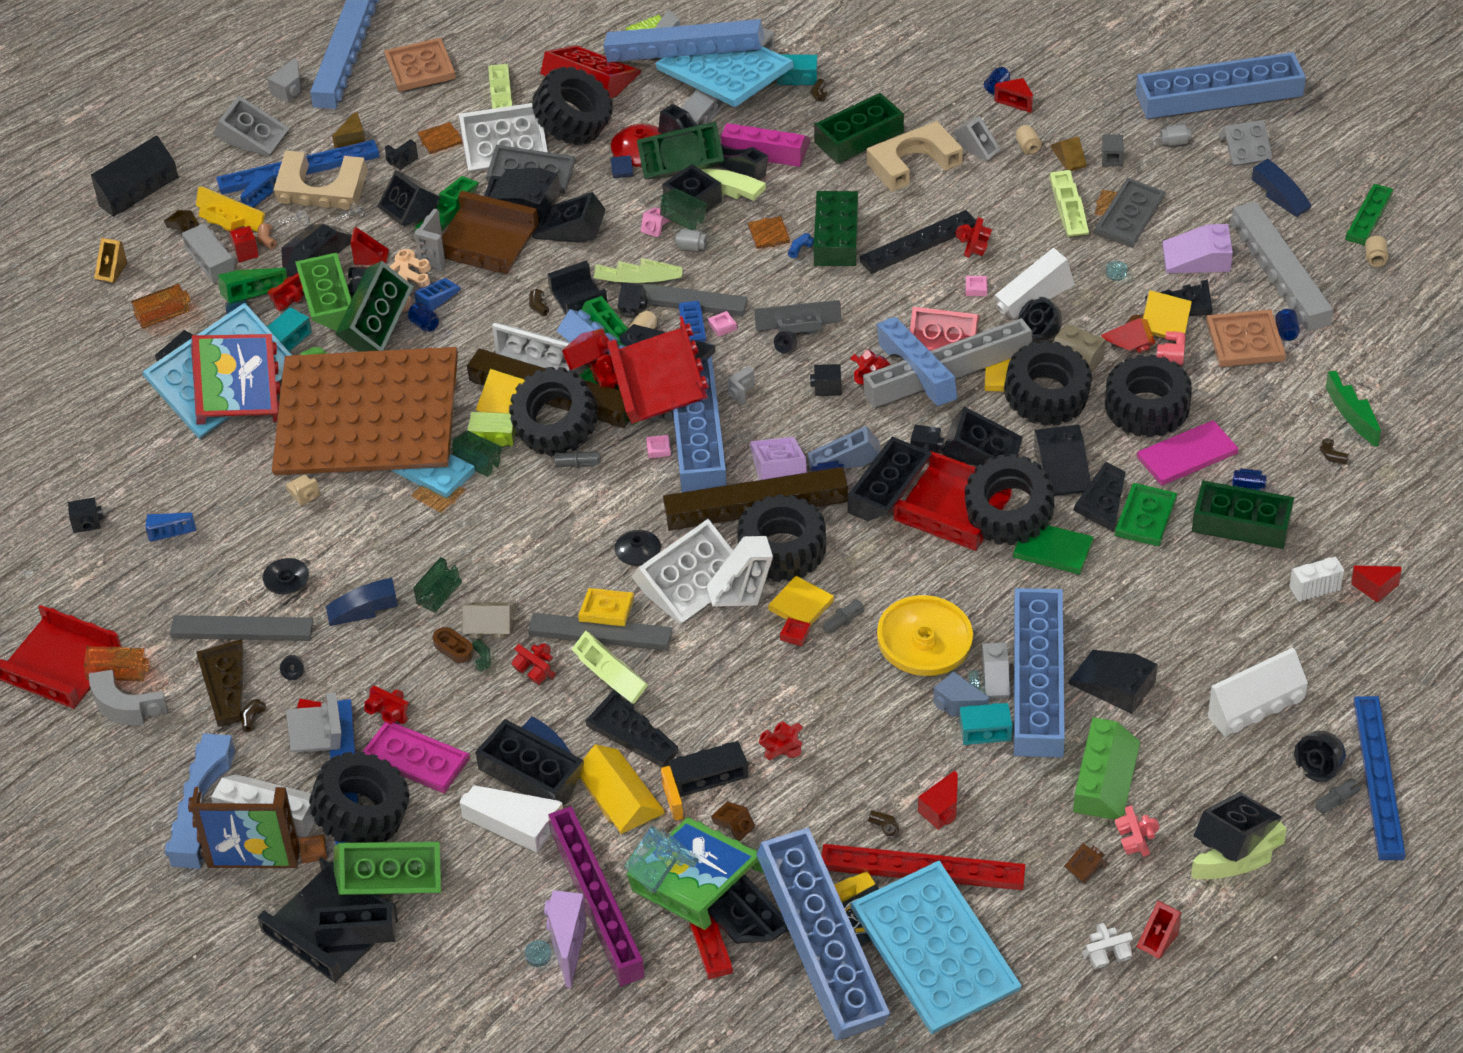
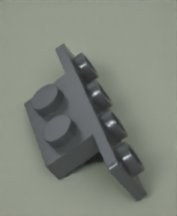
(798, 317)

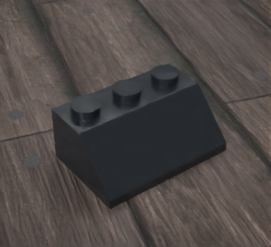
(407, 199)

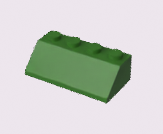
(324, 289)
(1106, 770)
(387, 868)

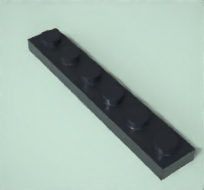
(915, 242)

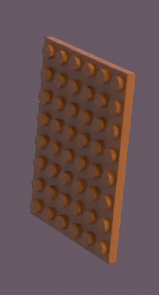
(365, 411)

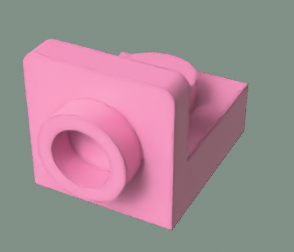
(653, 222)

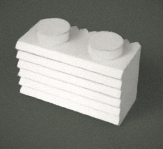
(1316, 578)

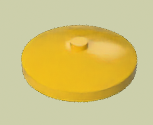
(924, 635)

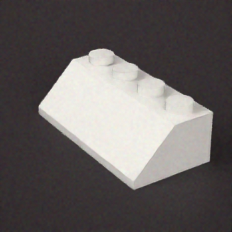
(530, 347)
(1257, 692)
(249, 790)

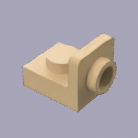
(303, 489)

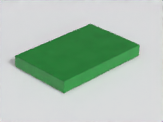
(1146, 514)
(1056, 549)

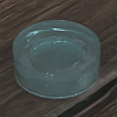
(1116, 270)
(974, 679)
(538, 953)

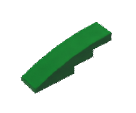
(449, 203)
(1356, 412)

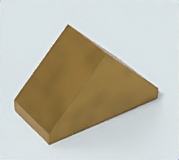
(349, 132)
(1070, 153)
(110, 260)

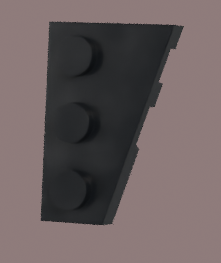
(1199, 296)
(1102, 497)

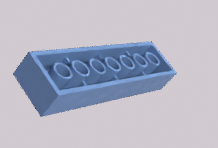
(1220, 85)
(700, 440)
(1038, 673)
(822, 934)

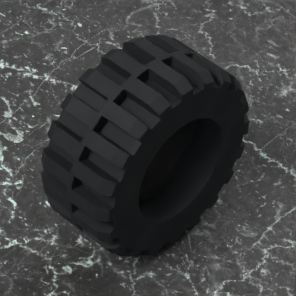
(581, 91)
(1048, 361)
(545, 387)
(1144, 415)
(1009, 474)
(791, 517)
(367, 777)

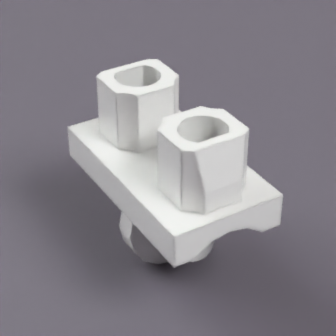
(1097, 951)

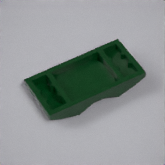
(676, 150)

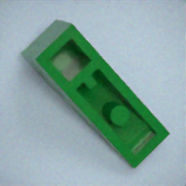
(249, 283)
(604, 315)

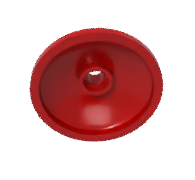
(625, 141)

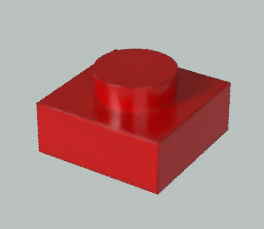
(795, 631)

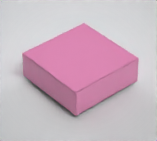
(976, 285)
(722, 323)
(658, 446)

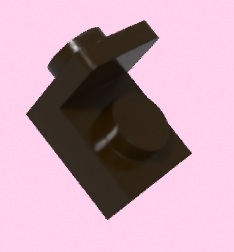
(181, 220)

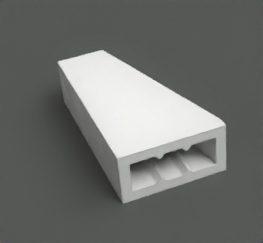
(1042, 279)
(510, 815)

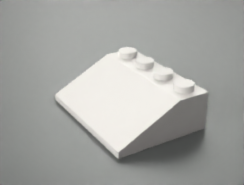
(501, 126)
(680, 573)

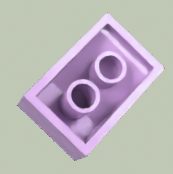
(1199, 250)
(778, 457)
(567, 929)

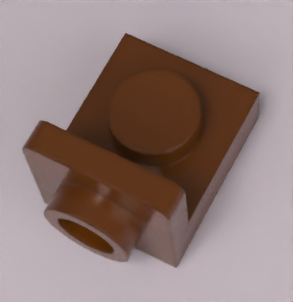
(734, 818)
(1085, 862)

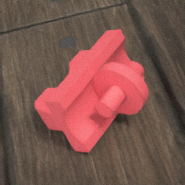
(1131, 823)

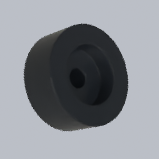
(785, 342)
(291, 672)

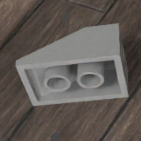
(250, 128)

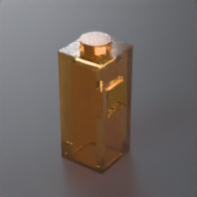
(161, 305)
(126, 663)

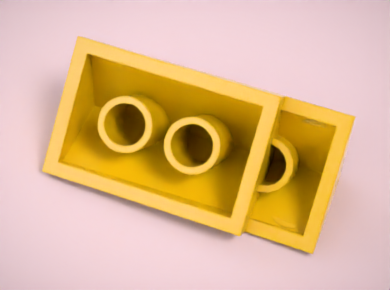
(618, 789)

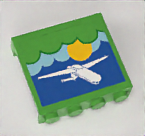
(693, 890)

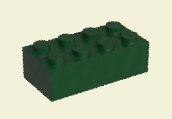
(858, 128)
(836, 228)
(374, 309)
(1242, 514)

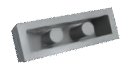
(208, 251)

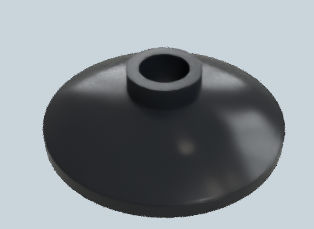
(637, 547)
(285, 576)

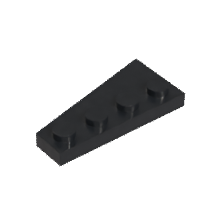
(639, 333)
(625, 726)

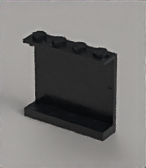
(294, 924)

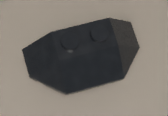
(313, 242)
(747, 914)

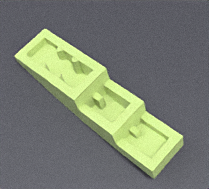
(500, 86)
(737, 184)
(1069, 203)
(646, 272)

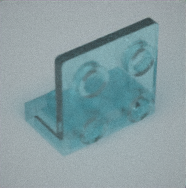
(656, 857)

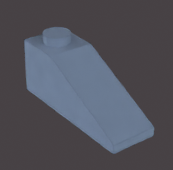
(851, 450)

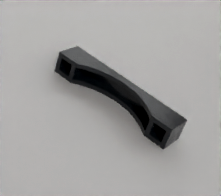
(741, 161)

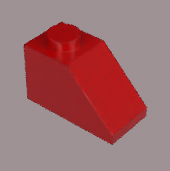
(244, 243)
(1133, 336)
(585, 348)
(939, 802)

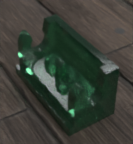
(682, 208)
(477, 452)
(437, 585)

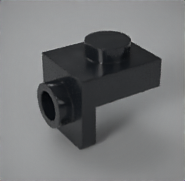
(402, 155)

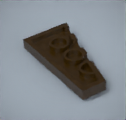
(223, 680)

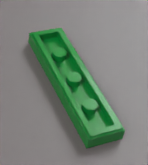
(1369, 214)

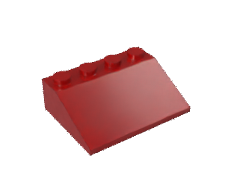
(613, 75)

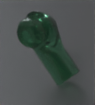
(483, 650)

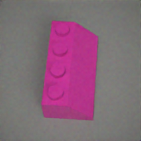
(779, 146)

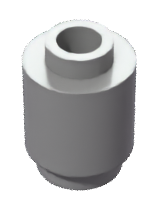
(1175, 135)
(691, 240)

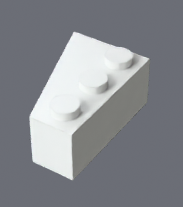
(742, 574)

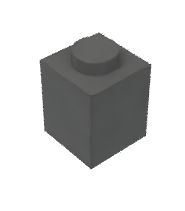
(1112, 150)

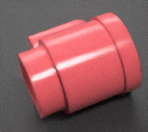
(1173, 352)

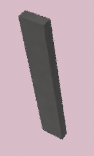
(709, 301)
(241, 628)
(629, 635)

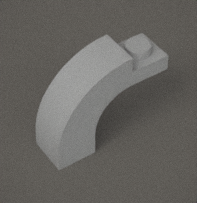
(123, 707)

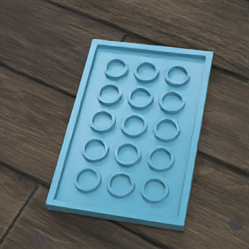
(727, 75)
(174, 373)
(935, 947)

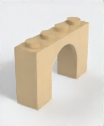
(928, 139)
(338, 194)

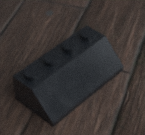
(134, 176)
(886, 479)
(529, 763)

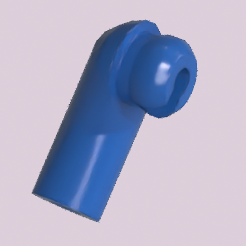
(796, 245)

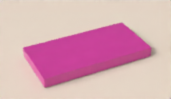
(1187, 452)
(418, 756)

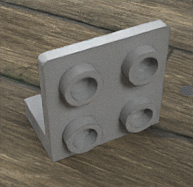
(1247, 142)
(429, 241)
(315, 727)

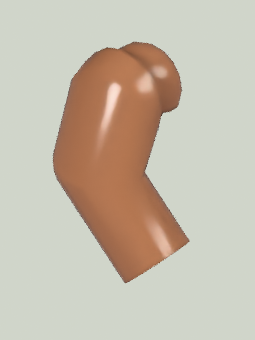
(263, 236)

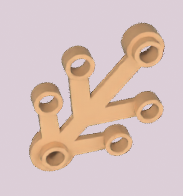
(406, 259)

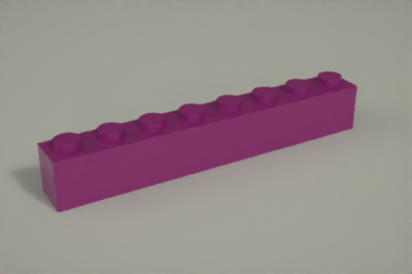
(598, 898)

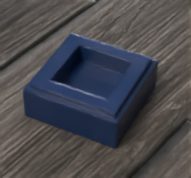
(621, 167)

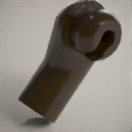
(817, 90)
(535, 299)
(248, 713)

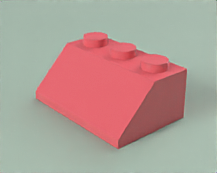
(942, 327)

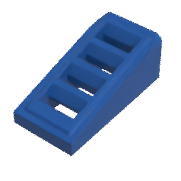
(258, 189)
(428, 297)
(693, 311)
(162, 525)

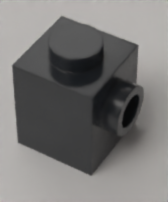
(632, 299)
(826, 380)
(927, 438)
(85, 515)

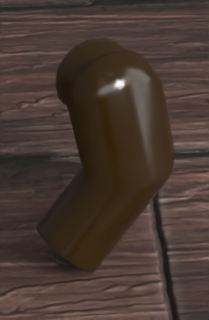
(1331, 454)
(887, 823)

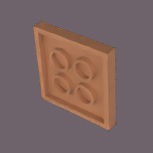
(419, 64)
(1245, 338)

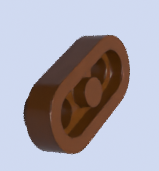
(456, 646)

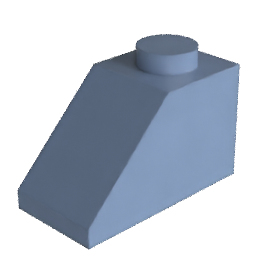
(956, 693)

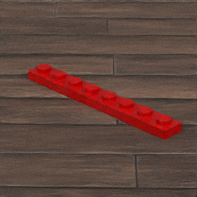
(901, 864)

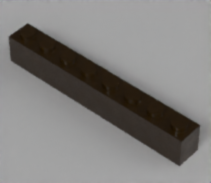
(609, 400)
(730, 501)

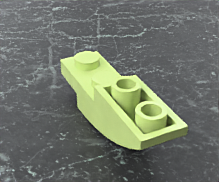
(609, 667)
(1214, 866)

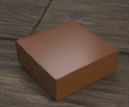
(313, 848)

